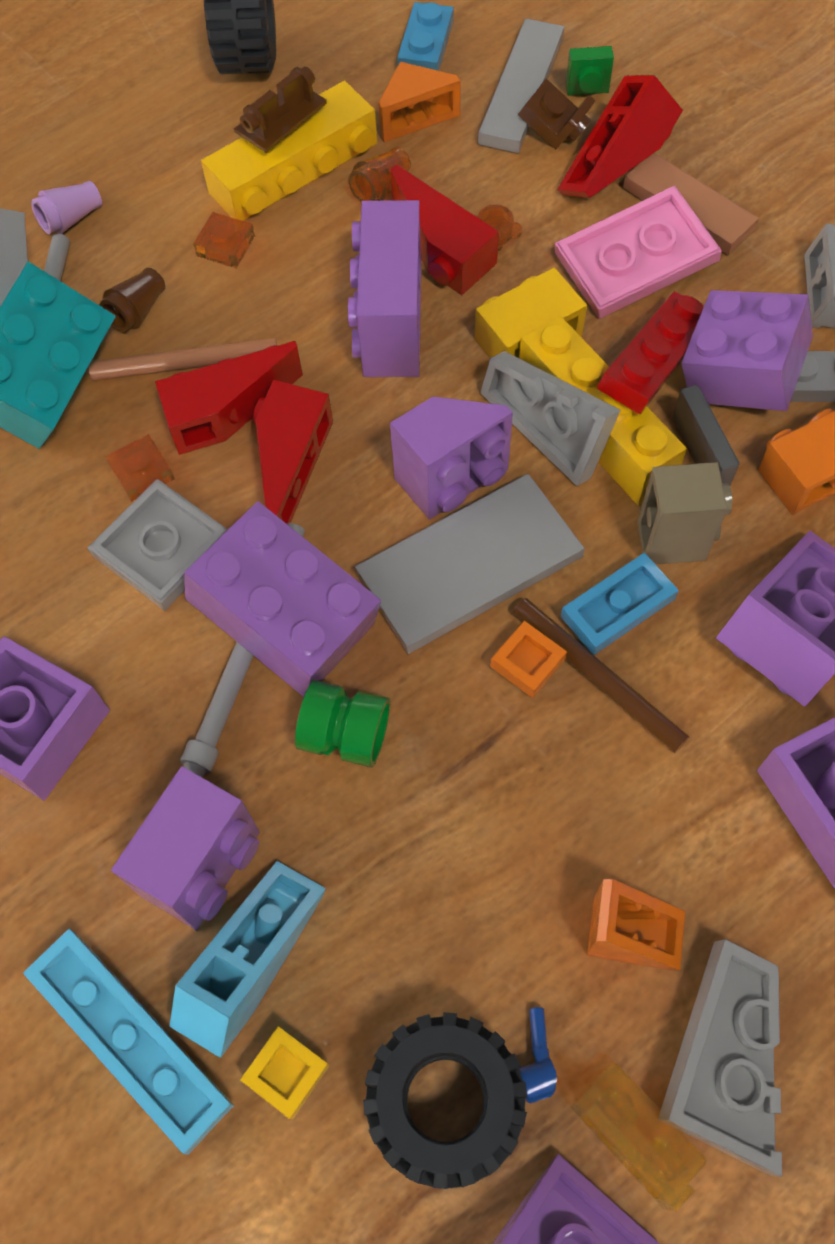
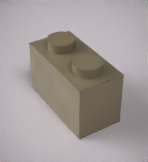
(683, 512)

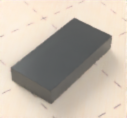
(703, 433)

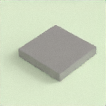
(156, 543)

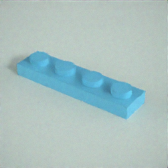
(129, 1041)

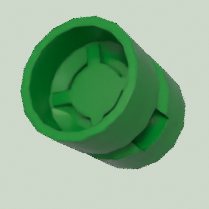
(349, 724)

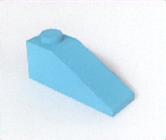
(243, 959)

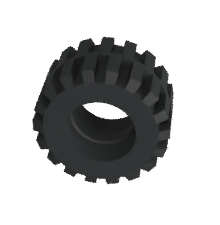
(241, 35)
(386, 1104)

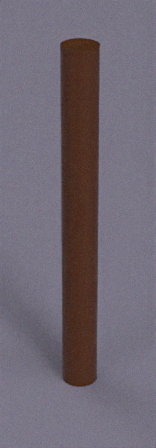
(604, 677)

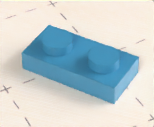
(426, 35)
(619, 603)

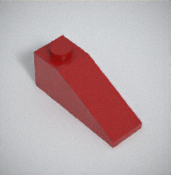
(626, 134)
(453, 241)
(290, 434)

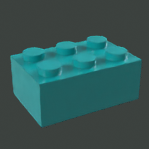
(44, 351)

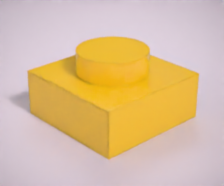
(285, 1073)

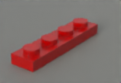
(652, 353)

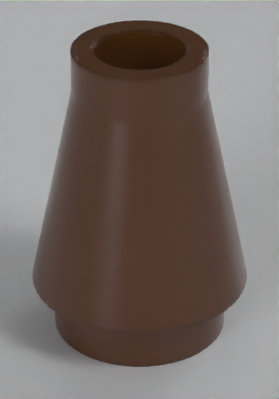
(133, 299)

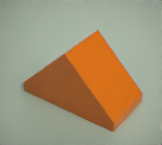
(417, 100)
(635, 927)

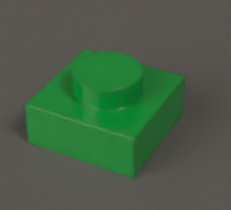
(589, 70)

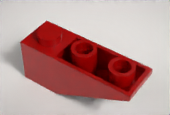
(221, 398)

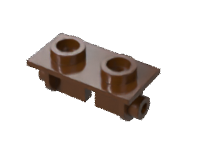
(279, 114)

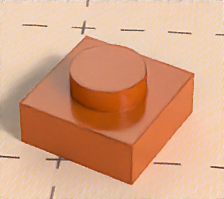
(528, 659)

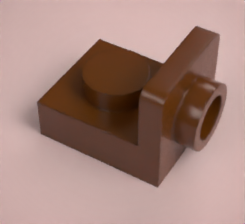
(555, 115)

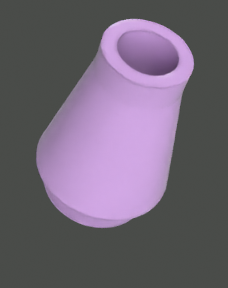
(64, 206)

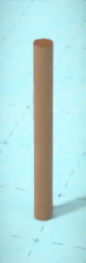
(173, 359)

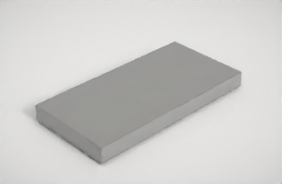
(469, 562)

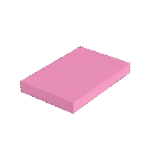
(637, 252)

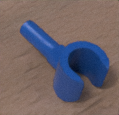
(541, 1075)

